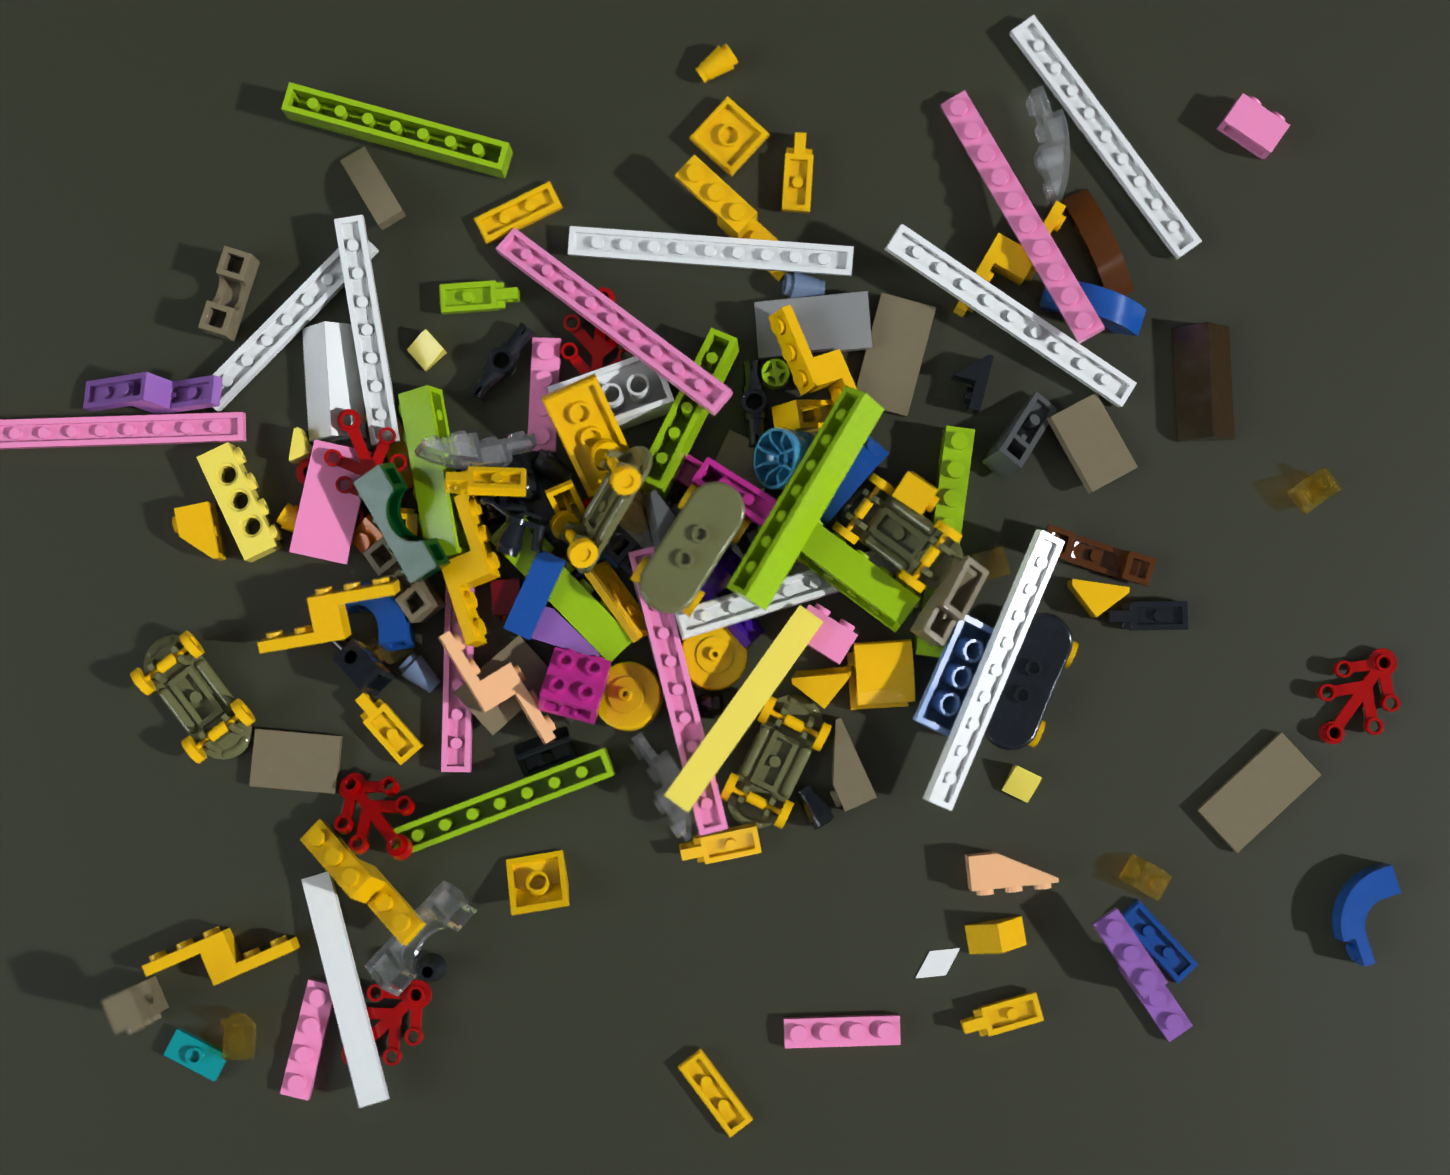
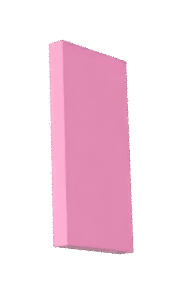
(325, 515)

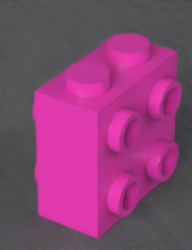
(574, 685)

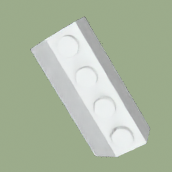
(631, 390)

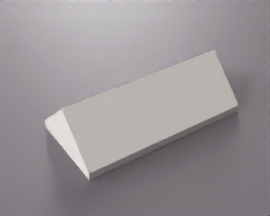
(331, 380)

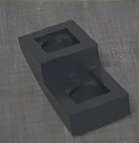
(619, 546)

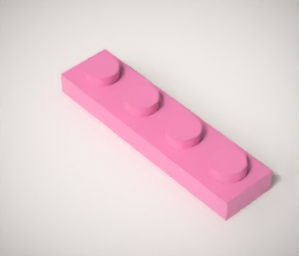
(544, 373)
(842, 1031)
(308, 1041)

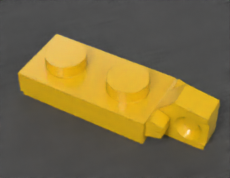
(797, 177)
(487, 481)
(388, 728)
(723, 844)
(1004, 1015)

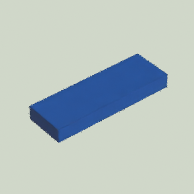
(534, 594)
(1159, 942)

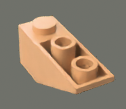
(996, 871)

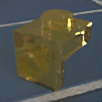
(1314, 490)
(1145, 877)

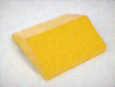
(537, 882)

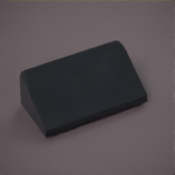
(537, 756)

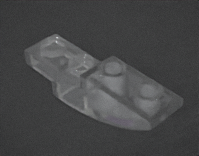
(1054, 156)
(465, 450)
(663, 770)

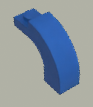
(1115, 310)
(865, 463)
(394, 627)
(1353, 905)

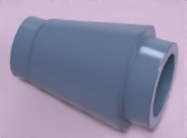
(802, 285)
(419, 672)

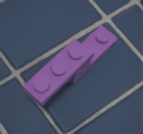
(152, 393)
(1142, 974)

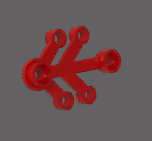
(597, 348)
(367, 463)
(1361, 693)
(371, 811)
(392, 1017)

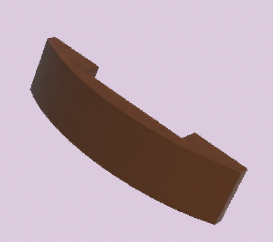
(1098, 241)
(1104, 558)

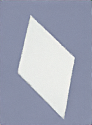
(937, 963)

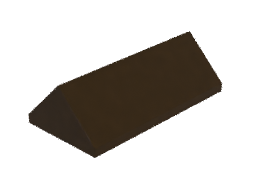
(1203, 382)

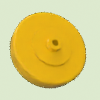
(715, 659)
(631, 697)

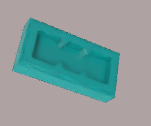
(195, 1054)

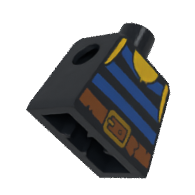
(362, 666)

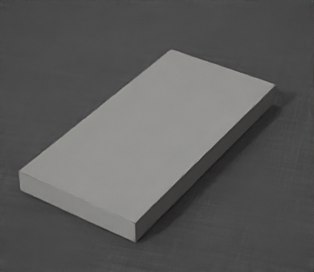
(825, 320)

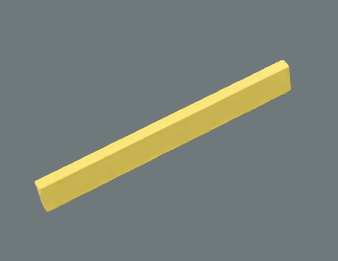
(743, 709)

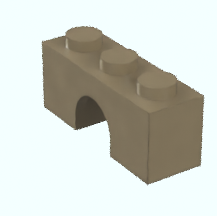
(236, 277)
(418, 599)
(135, 1006)

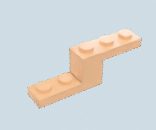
(498, 686)

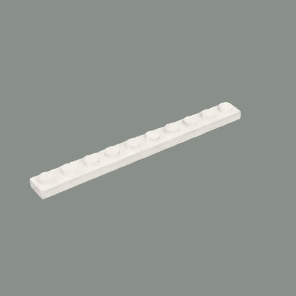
(1105, 137)
(711, 251)
(1010, 315)
(993, 669)

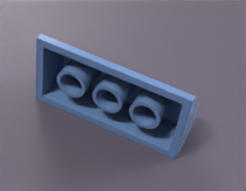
(953, 675)

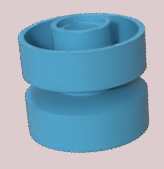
(779, 455)

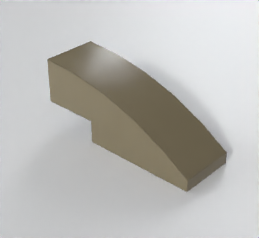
(373, 188)
(950, 602)

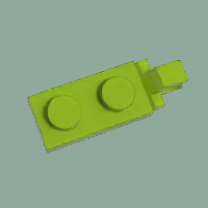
(476, 297)

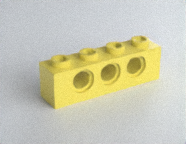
(214, 466)

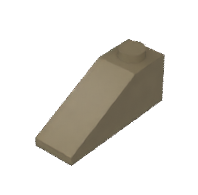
(848, 775)

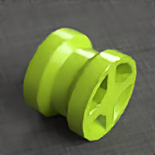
(774, 369)

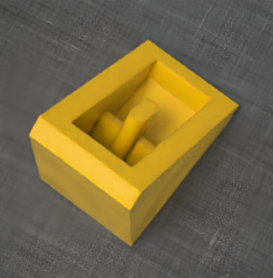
(566, 498)
(1096, 596)
(822, 683)
(995, 935)

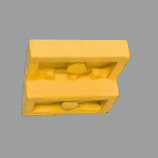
(884, 672)

